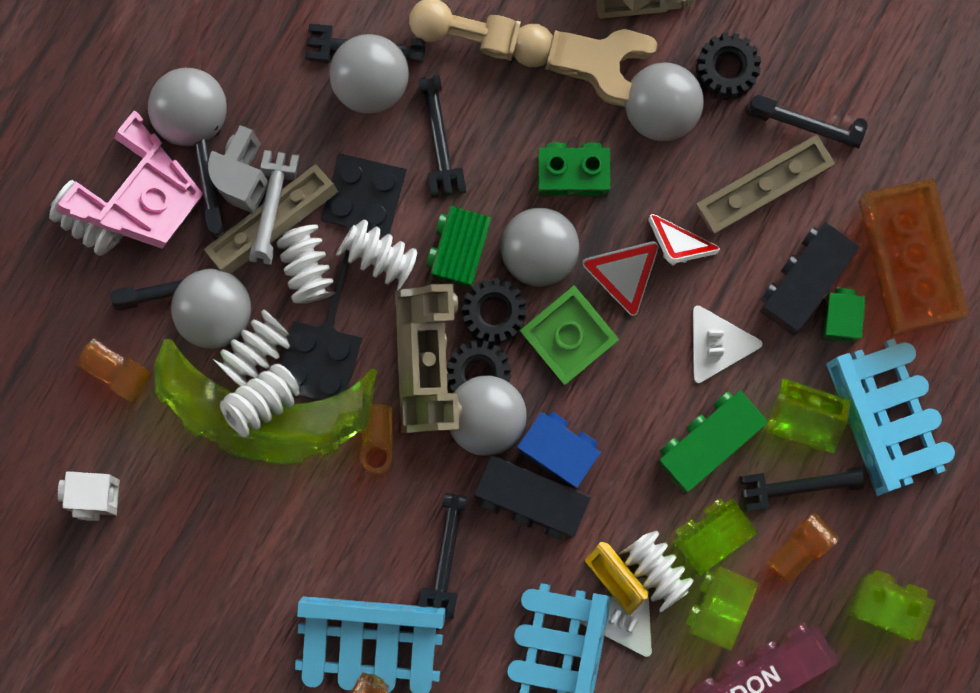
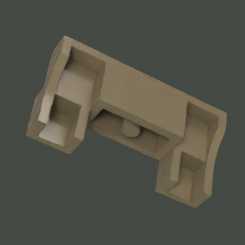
(422, 358)

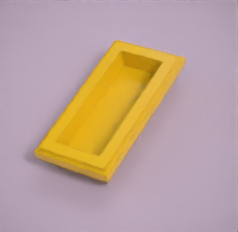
(617, 577)

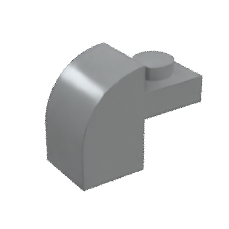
(232, 174)

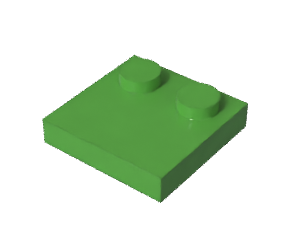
(569, 335)

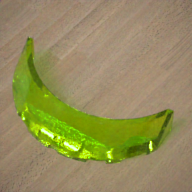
(287, 438)

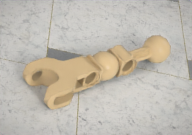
(535, 46)

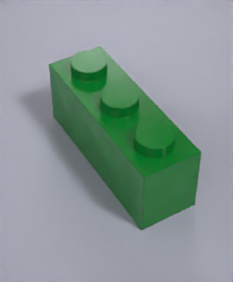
(711, 440)

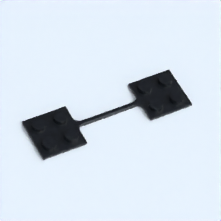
(320, 355)

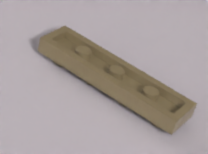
(765, 184)
(295, 203)

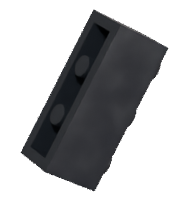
(808, 278)
(531, 499)

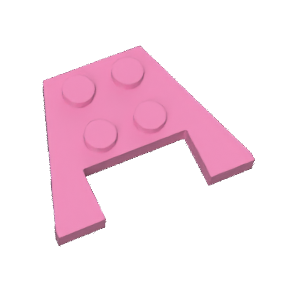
(151, 199)

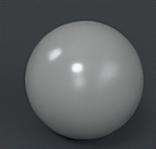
(368, 73)
(664, 102)
(187, 106)
(539, 247)
(210, 308)
(490, 416)

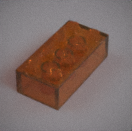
(913, 257)

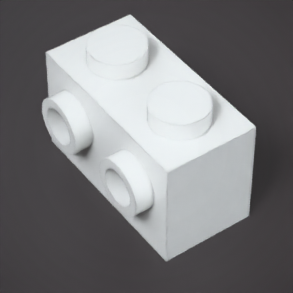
(89, 495)

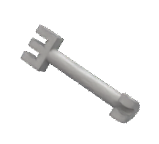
(277, 172)

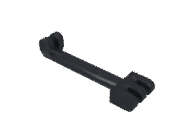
(328, 44)
(766, 108)
(445, 173)
(212, 210)
(129, 297)
(763, 491)
(439, 593)

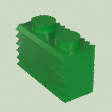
(459, 248)

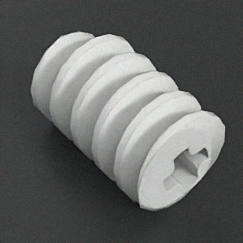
(92, 235)
(378, 253)
(304, 265)
(254, 349)
(259, 398)
(657, 569)

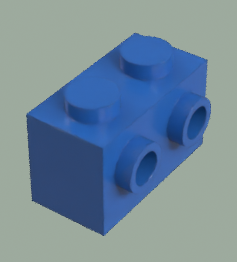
(558, 449)

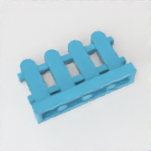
(874, 439)
(352, 633)
(570, 644)

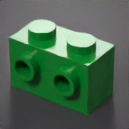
(574, 170)

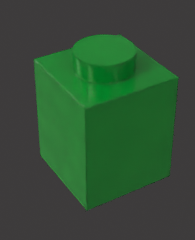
(843, 316)

